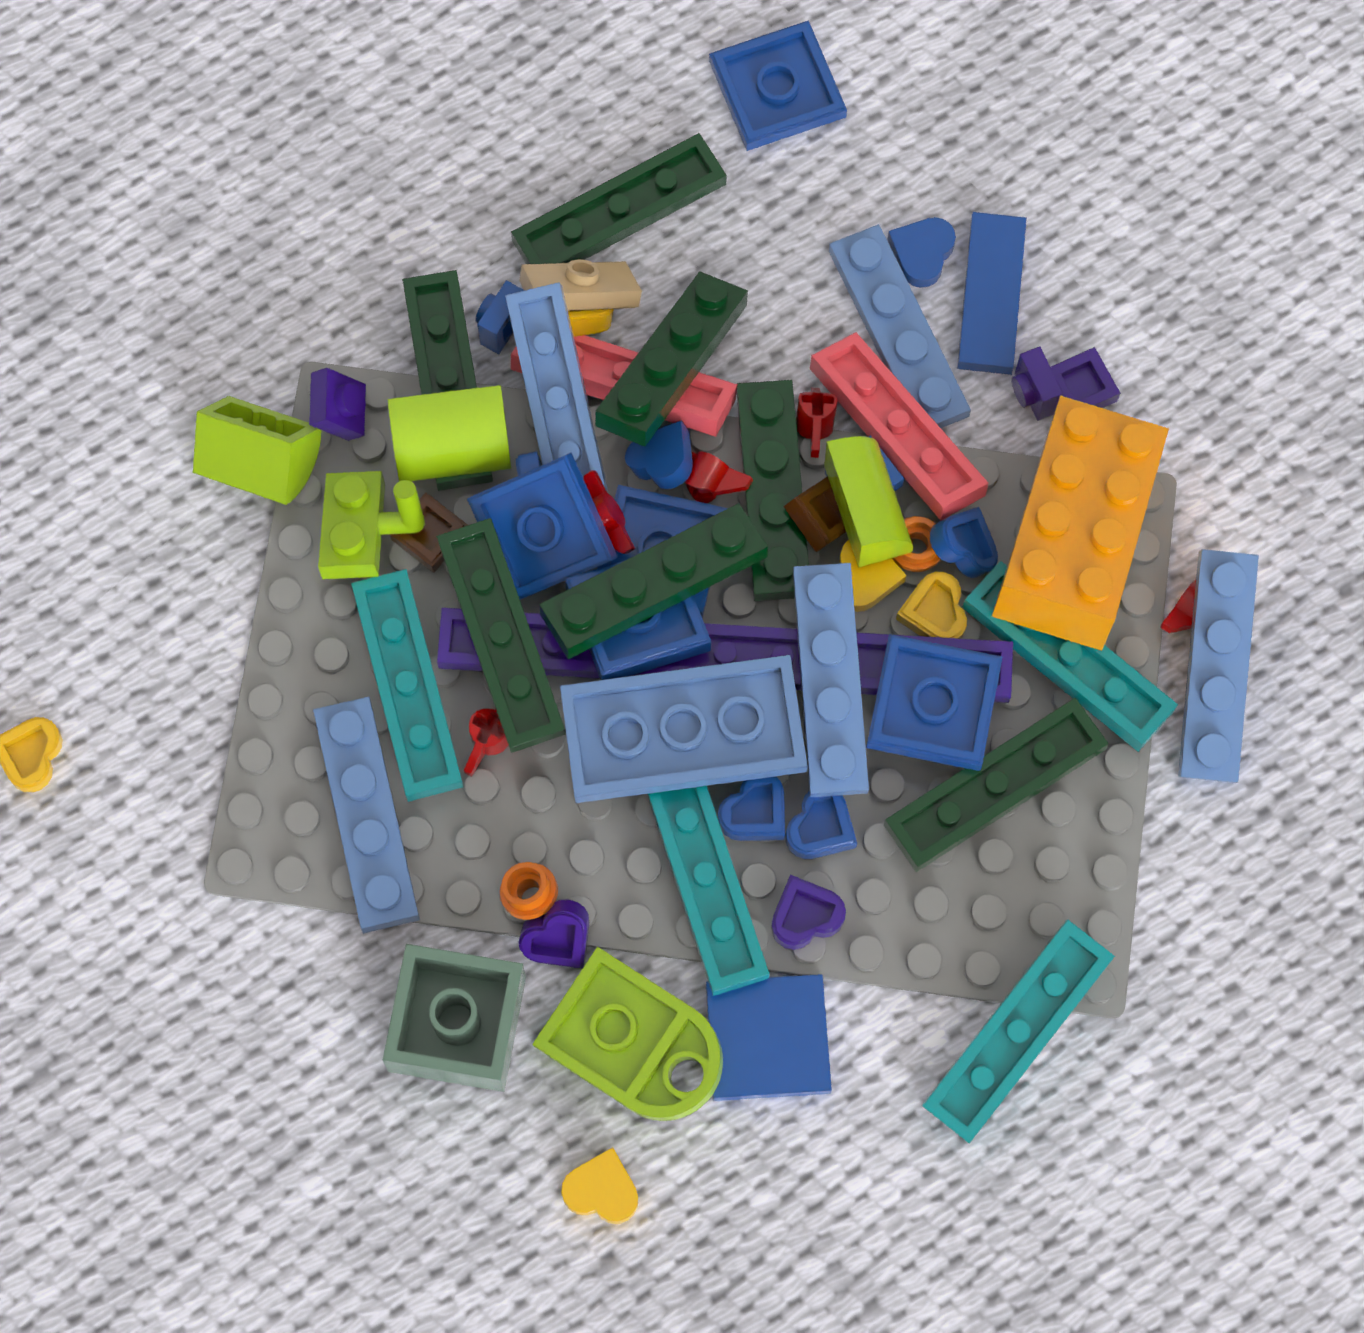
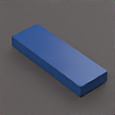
(992, 293)

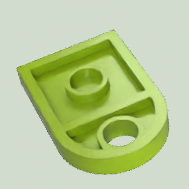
(629, 1038)

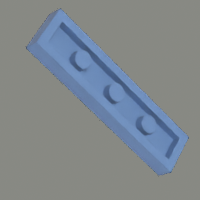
(898, 323)
(554, 377)
(1218, 666)
(830, 680)
(366, 815)

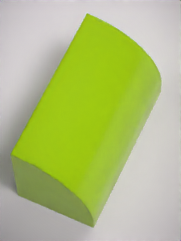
(449, 433)
(255, 449)
(866, 500)

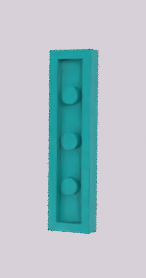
(1095, 677)
(407, 685)
(709, 888)
(1018, 1031)

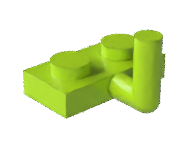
(356, 521)

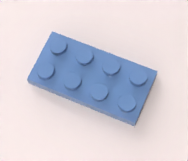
(683, 729)

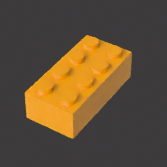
(1081, 523)

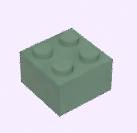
(454, 1017)

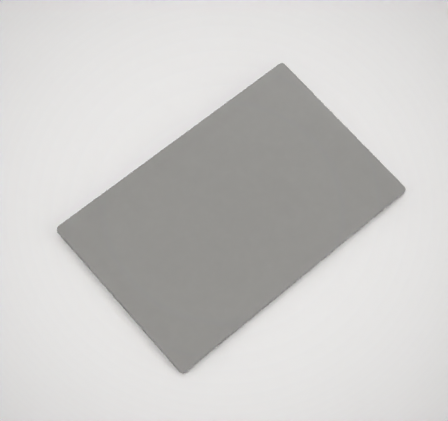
(948, 930)

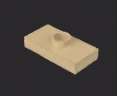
(587, 283)

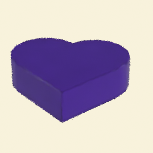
(806, 912)
(557, 936)

